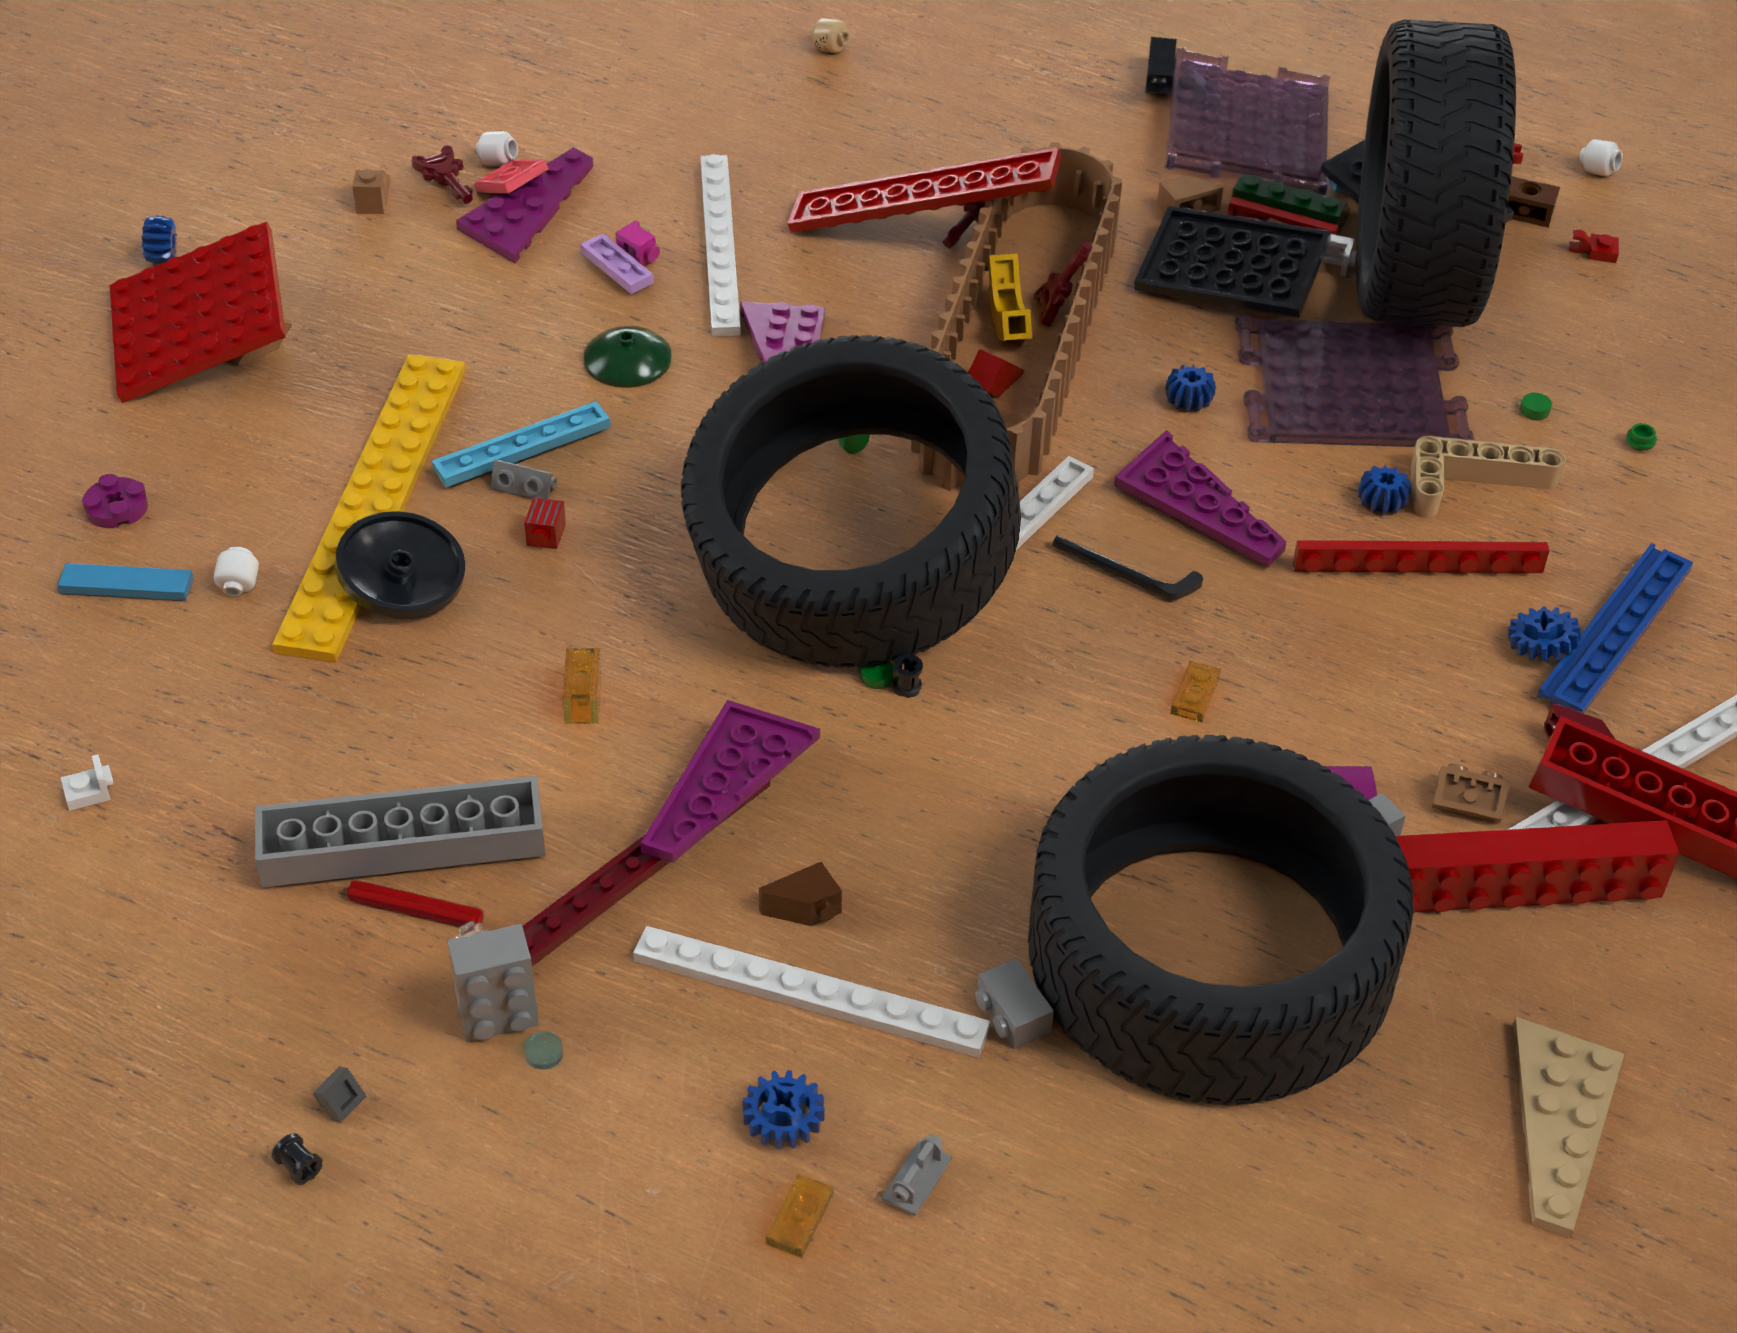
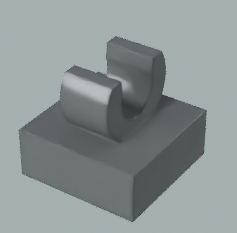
(339, 1094)

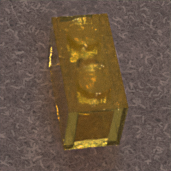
(582, 686)

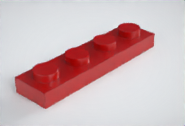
(1248, 209)

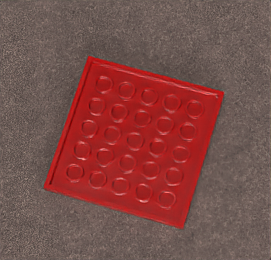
(196, 311)

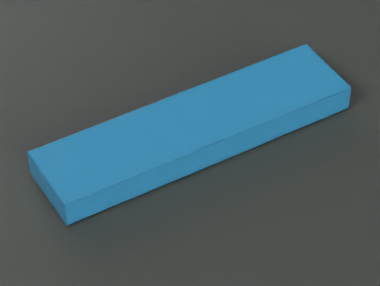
(125, 581)

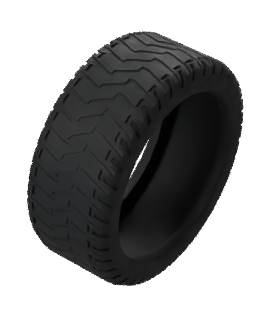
(1435, 172)
(828, 395)
(1204, 1036)

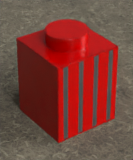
(545, 523)

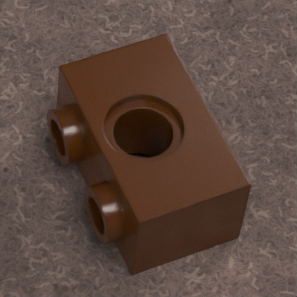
(1532, 201)

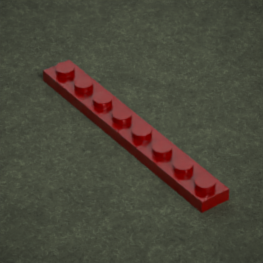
(1420, 556)

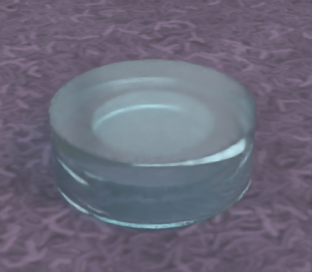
(543, 1050)

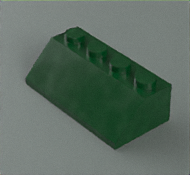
(1292, 200)

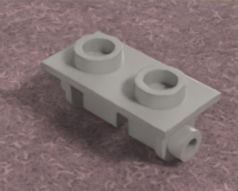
(522, 480)
(918, 1175)

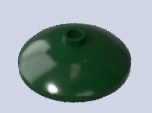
(627, 356)

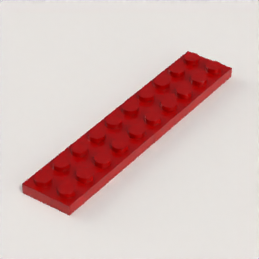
(926, 190)

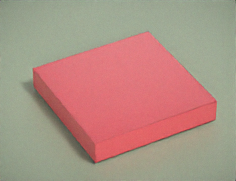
(511, 176)

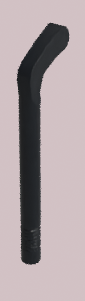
(1184, 587)

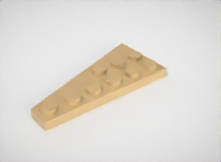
(1563, 1110)

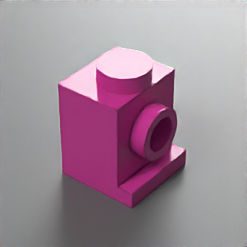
(638, 243)

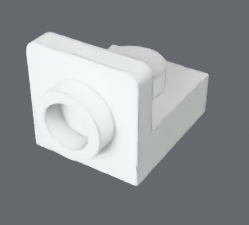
(88, 786)

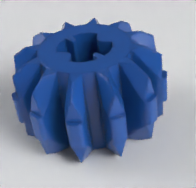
(159, 239)
(1190, 387)
(1384, 489)

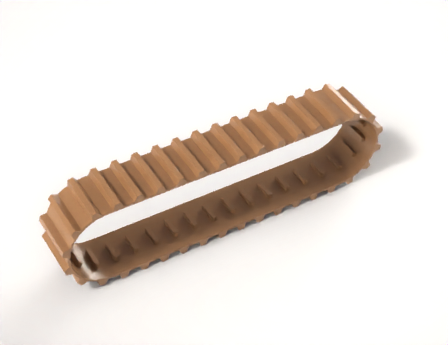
(1081, 184)

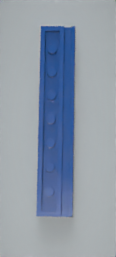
(1615, 629)

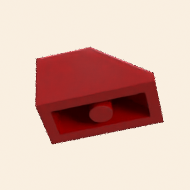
(994, 373)

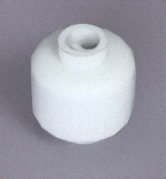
(496, 148)
(1601, 157)
(236, 571)

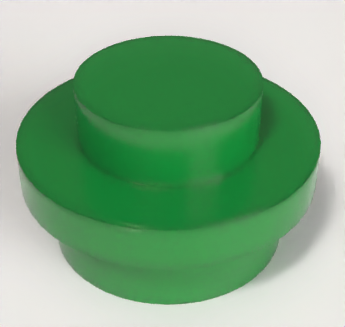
(1641, 437)

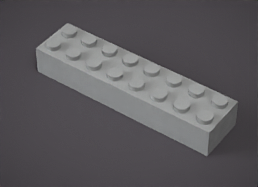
(398, 831)

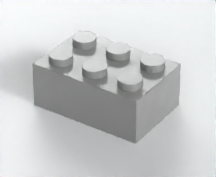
(493, 982)

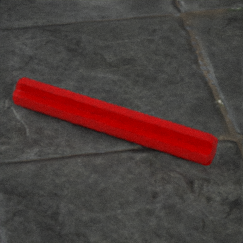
(413, 903)

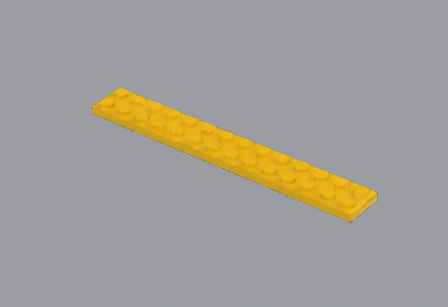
(381, 482)

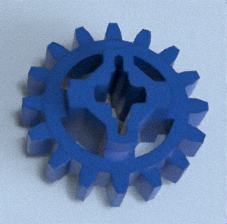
(1544, 633)
(783, 1109)

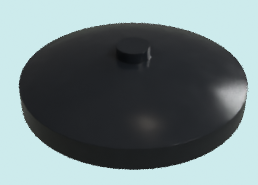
(400, 564)

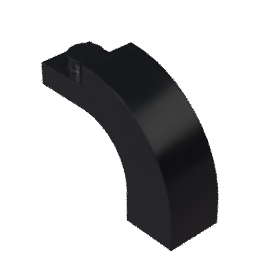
(1161, 66)

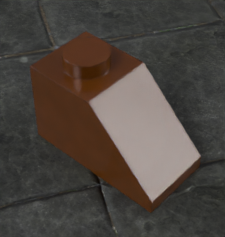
(802, 896)

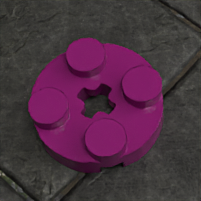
(129, 497)

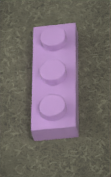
(617, 263)

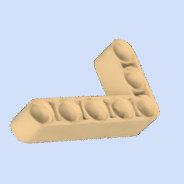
(1477, 462)

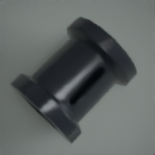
(904, 677)
(297, 1158)

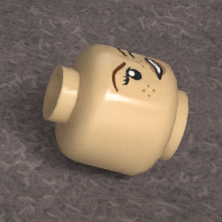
(830, 35)

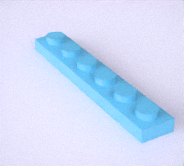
(521, 443)

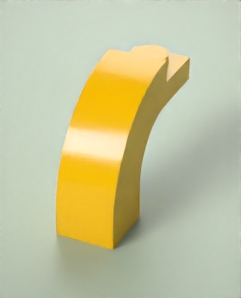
(1005, 297)

